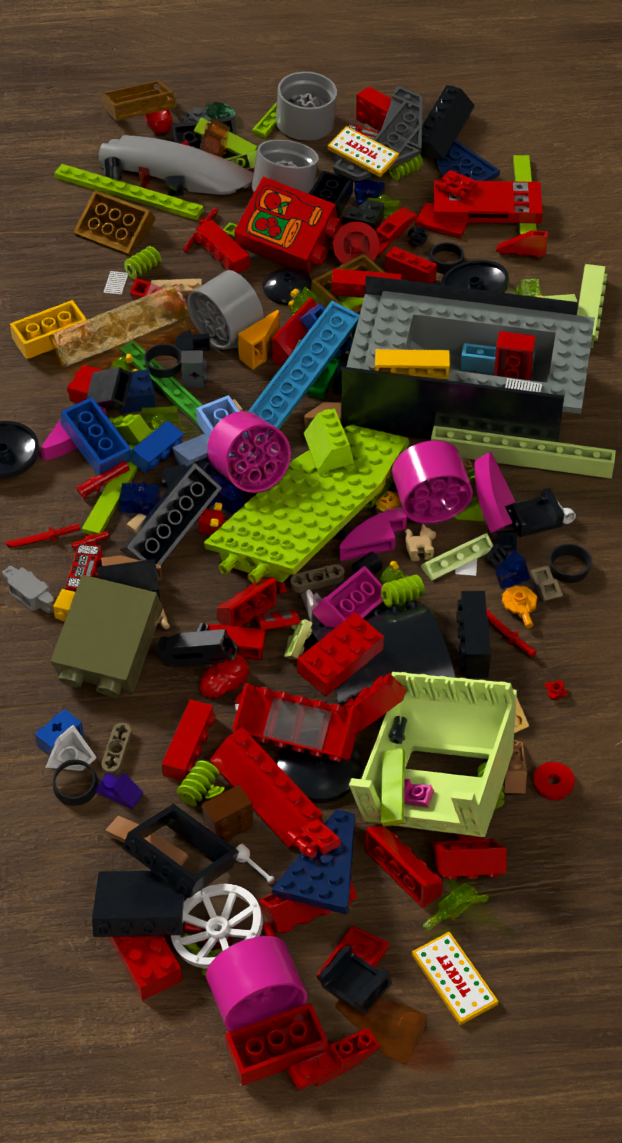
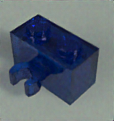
(230, 496)
(138, 497)

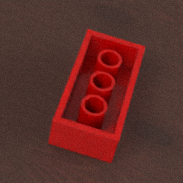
(372, 107)
(514, 355)
(340, 654)
(148, 963)
(275, 1043)

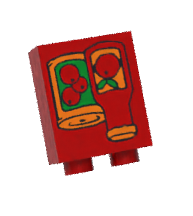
(287, 225)

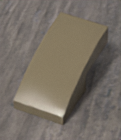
(545, 584)

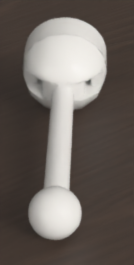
(569, 513)
(244, 855)

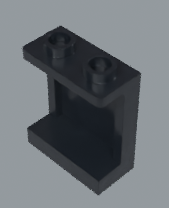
(536, 514)
(354, 981)

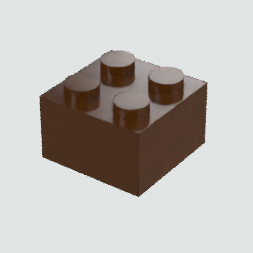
(228, 813)

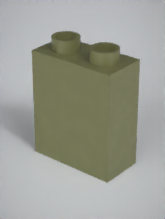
(106, 636)

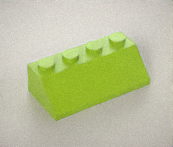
(328, 441)

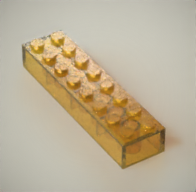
(119, 326)

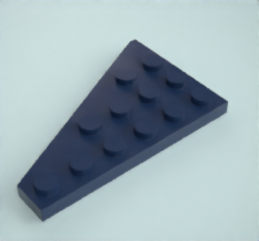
(466, 163)
(326, 877)

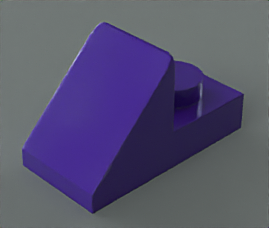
(120, 790)

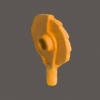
(520, 601)

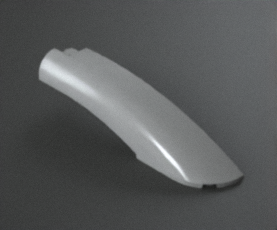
(165, 158)

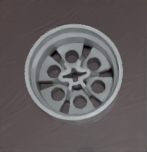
(306, 106)
(286, 163)
(224, 308)

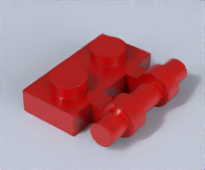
(456, 184)
(318, 835)

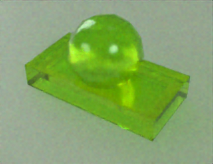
(390, 205)
(160, 415)

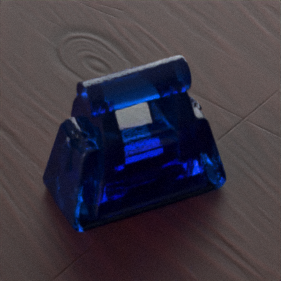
(367, 189)
(512, 571)

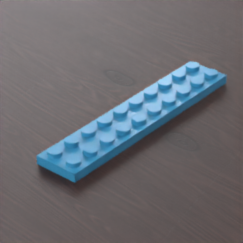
(305, 364)

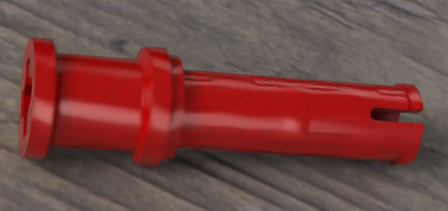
(95, 483)

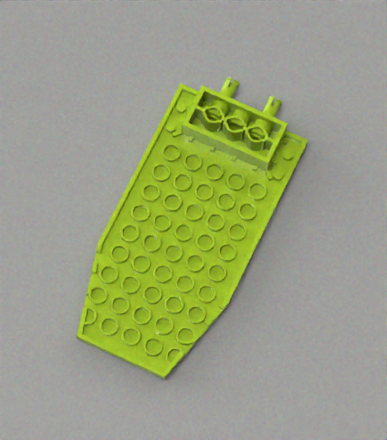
(305, 509)

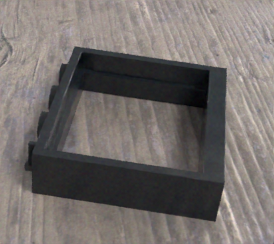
(194, 833)

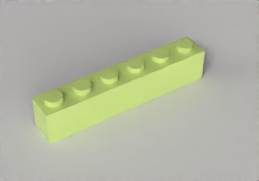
(591, 297)

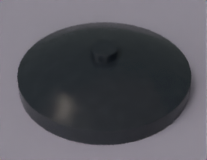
(478, 275)
(17, 449)
(320, 777)

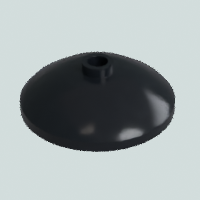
(281, 282)

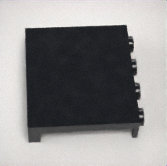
(136, 905)

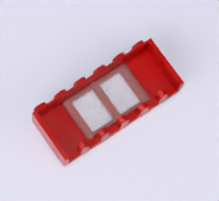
(297, 722)

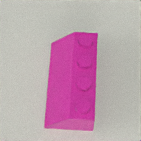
(357, 594)

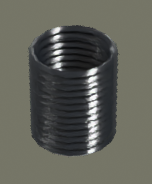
(112, 168)
(370, 561)

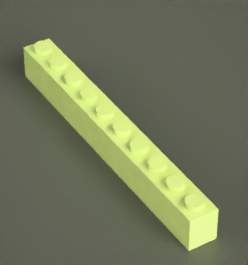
(529, 452)

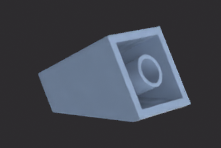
(195, 452)

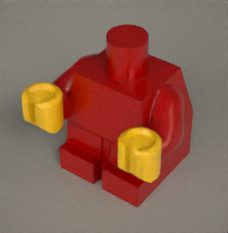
(211, 520)

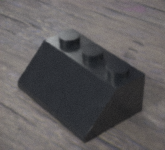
(134, 574)

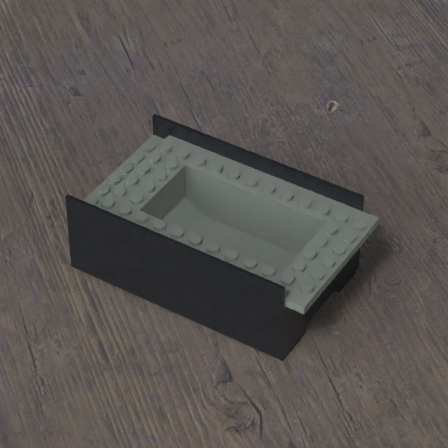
(444, 318)

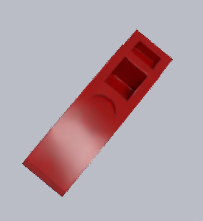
(394, 227)
(335, 1061)

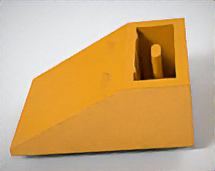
(256, 341)

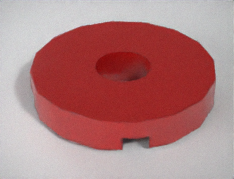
(557, 771)

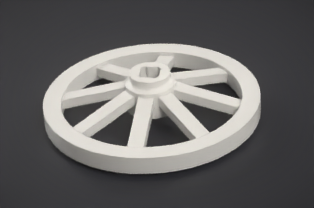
(217, 922)

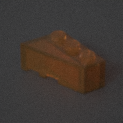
(215, 138)

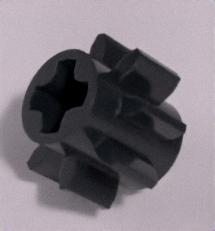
(417, 236)

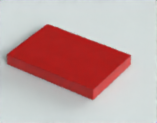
(426, 220)
(363, 944)

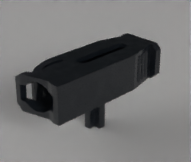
(197, 647)

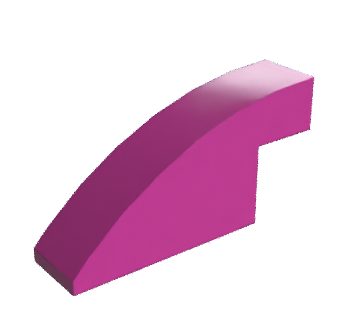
(58, 442)
(492, 493)
(374, 535)

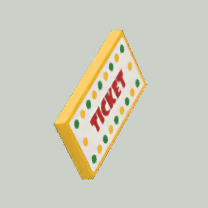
(363, 151)
(454, 978)

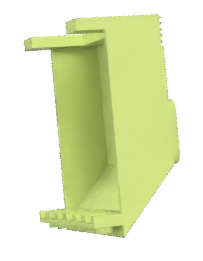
(449, 719)

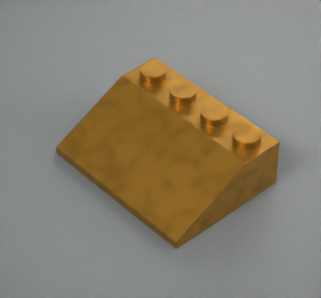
(114, 222)

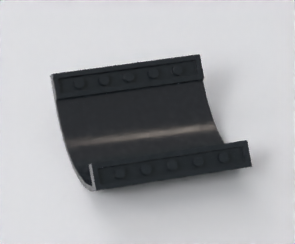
(410, 646)

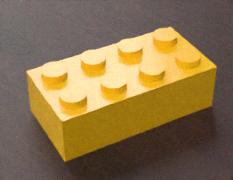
(33, 332)

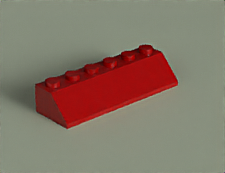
(267, 786)

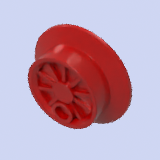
(355, 240)

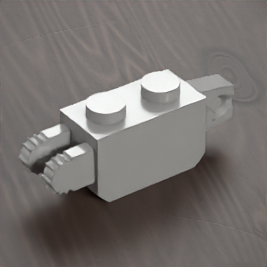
(28, 589)

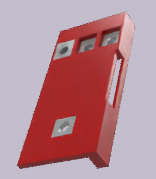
(516, 198)

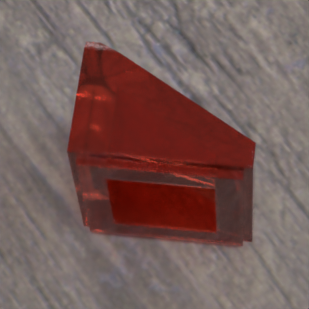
(144, 176)

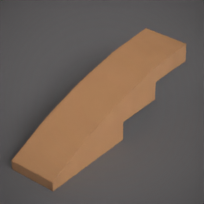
(120, 827)

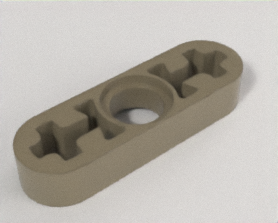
(331, 580)
(113, 742)

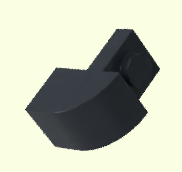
(195, 342)

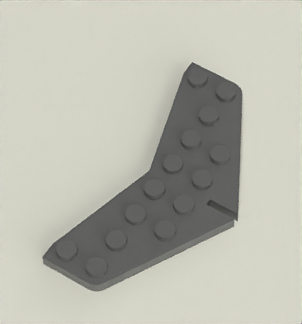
(399, 133)

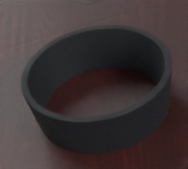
(443, 268)
(163, 349)
(574, 550)
(79, 800)

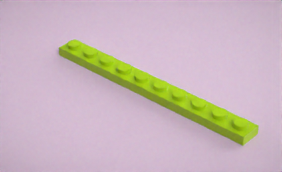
(129, 192)

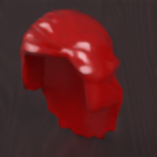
(159, 122)
(224, 677)

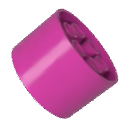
(254, 474)
(432, 482)
(255, 981)

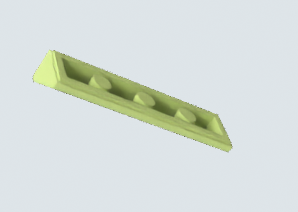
(457, 557)

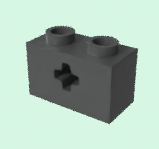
(193, 369)

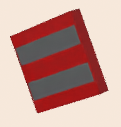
(277, 619)

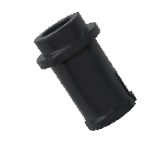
(397, 734)

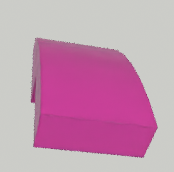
(417, 794)

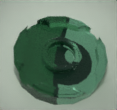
(219, 111)

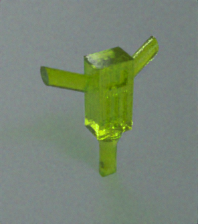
(455, 903)

